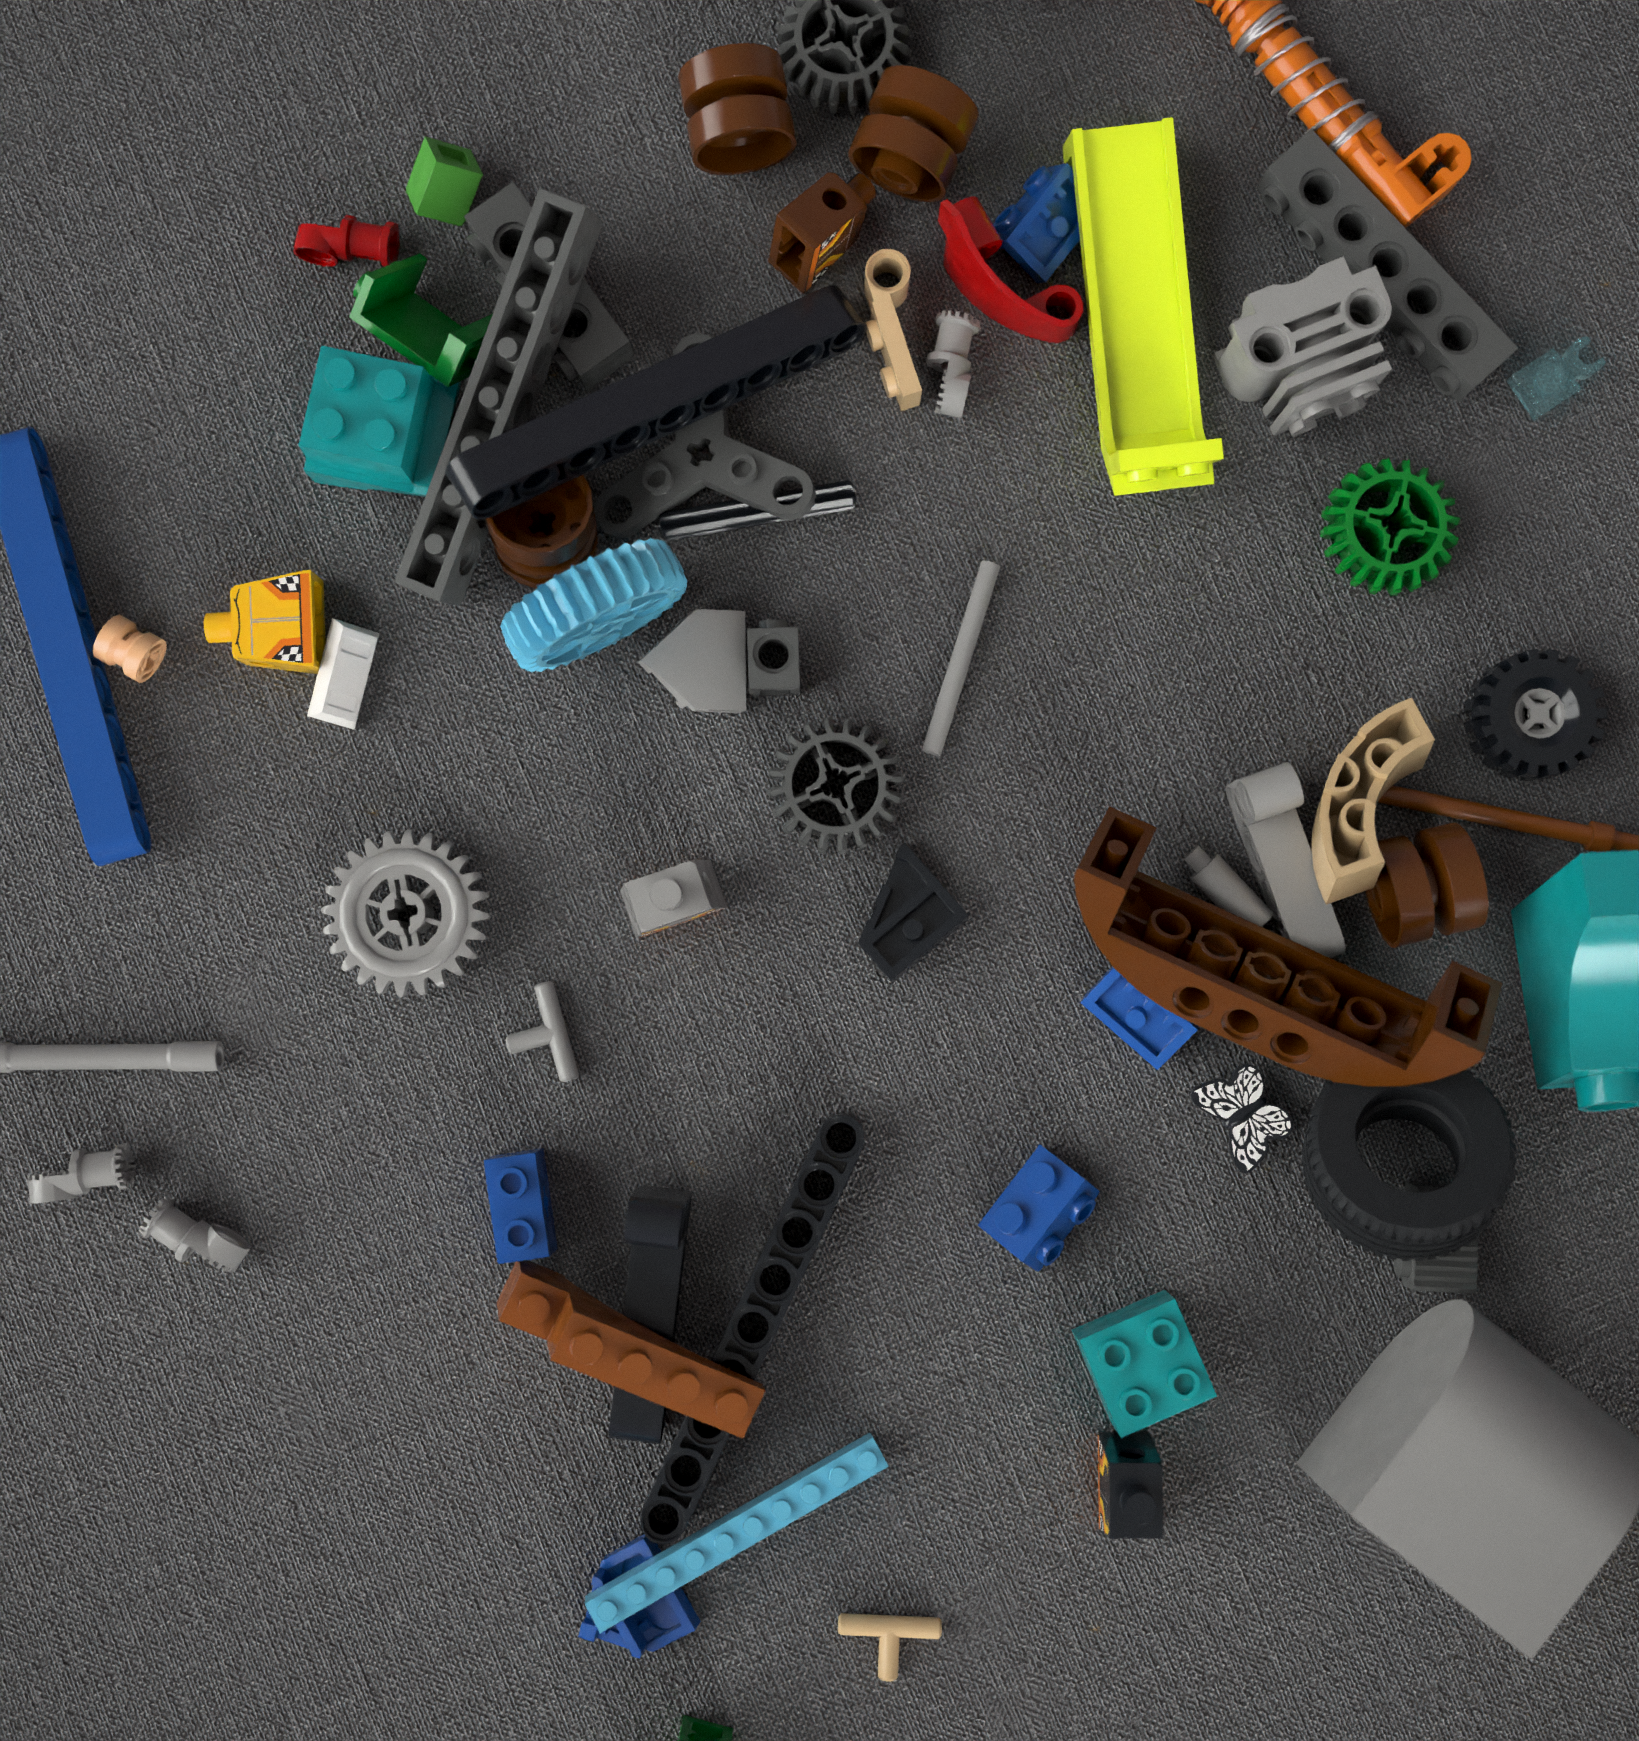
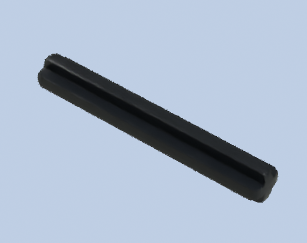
(737, 515)

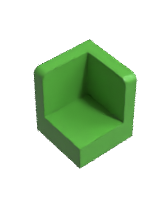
(443, 181)

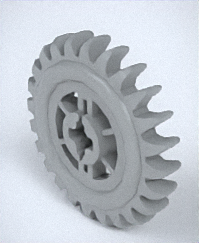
(393, 864)

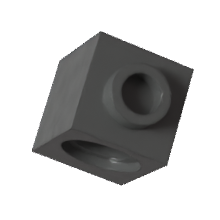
(779, 681)

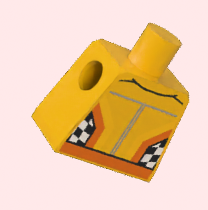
(274, 622)

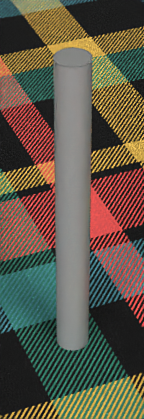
(961, 658)

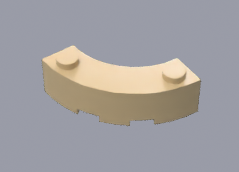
(1344, 825)

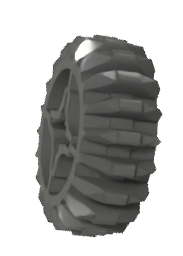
(813, 65)
(817, 746)

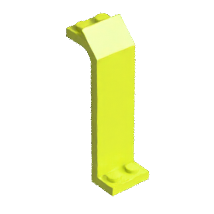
(1139, 307)

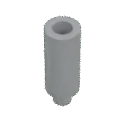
(1226, 887)

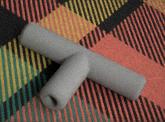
(552, 1033)

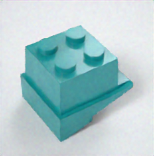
(375, 423)

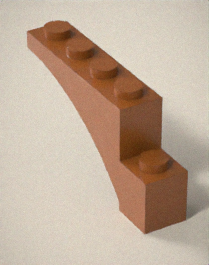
(623, 1353)

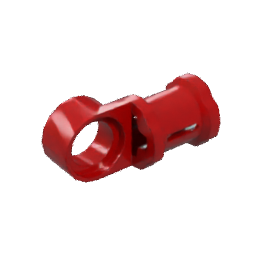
(328, 244)

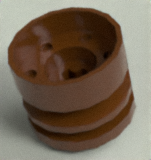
(546, 533)

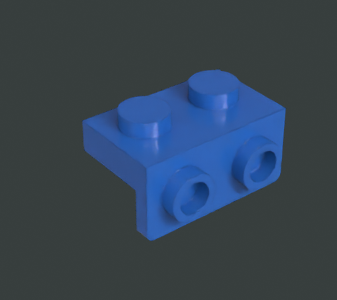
(1040, 1209)

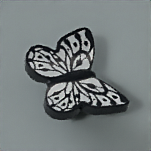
(1245, 1113)

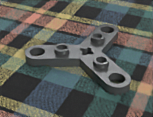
(674, 477)

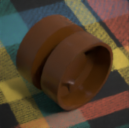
(737, 109)
(913, 133)
(1428, 885)

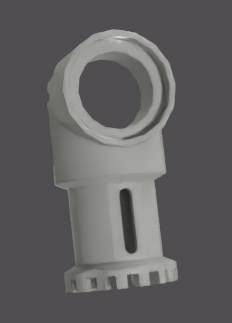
(952, 360)
(84, 1172)
(186, 1235)

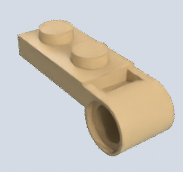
(885, 329)

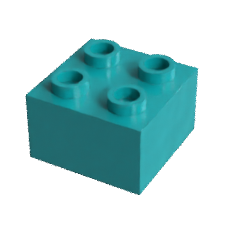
(1144, 1363)

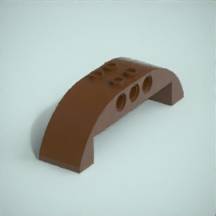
(1267, 987)

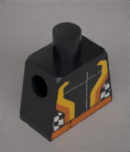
(1129, 1488)

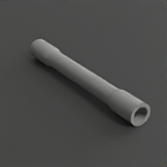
(176, 1056)

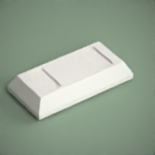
(343, 674)

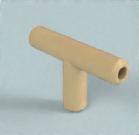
(889, 1630)

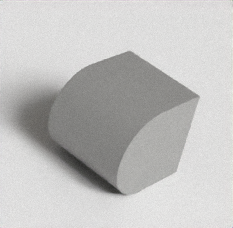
(1481, 1470)

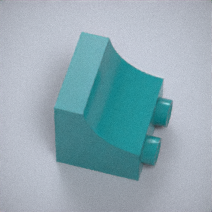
(1583, 979)

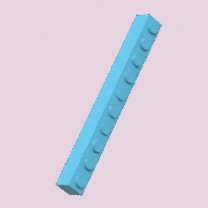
(734, 1532)

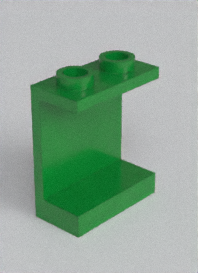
(413, 326)

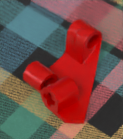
(966, 251)

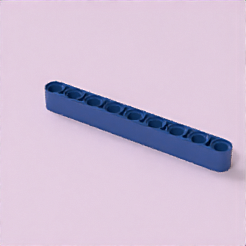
(63, 650)

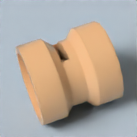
(126, 646)

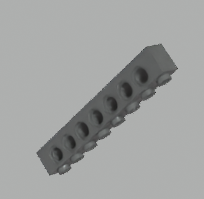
(502, 386)

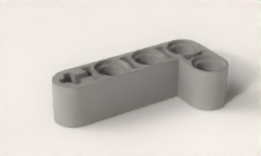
(1282, 857)

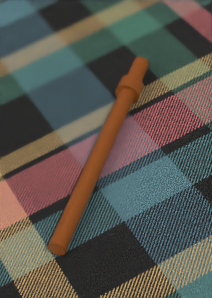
(1594, 836)

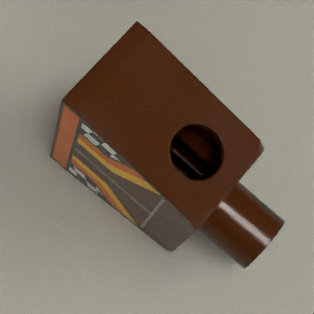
(819, 228)

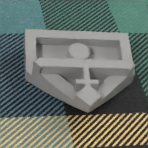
(703, 661)

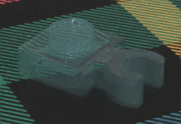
(1551, 379)

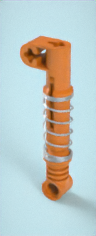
(1335, 116)

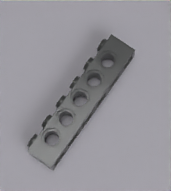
(1384, 240)

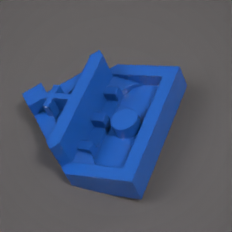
(653, 1625)

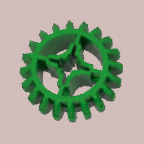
(1402, 488)

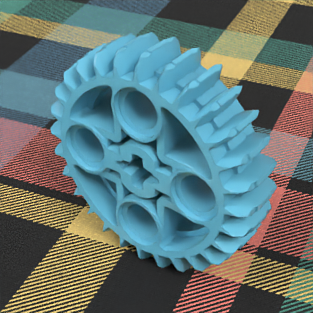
(593, 605)

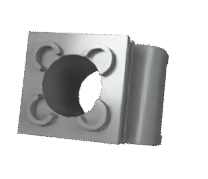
(1309, 346)

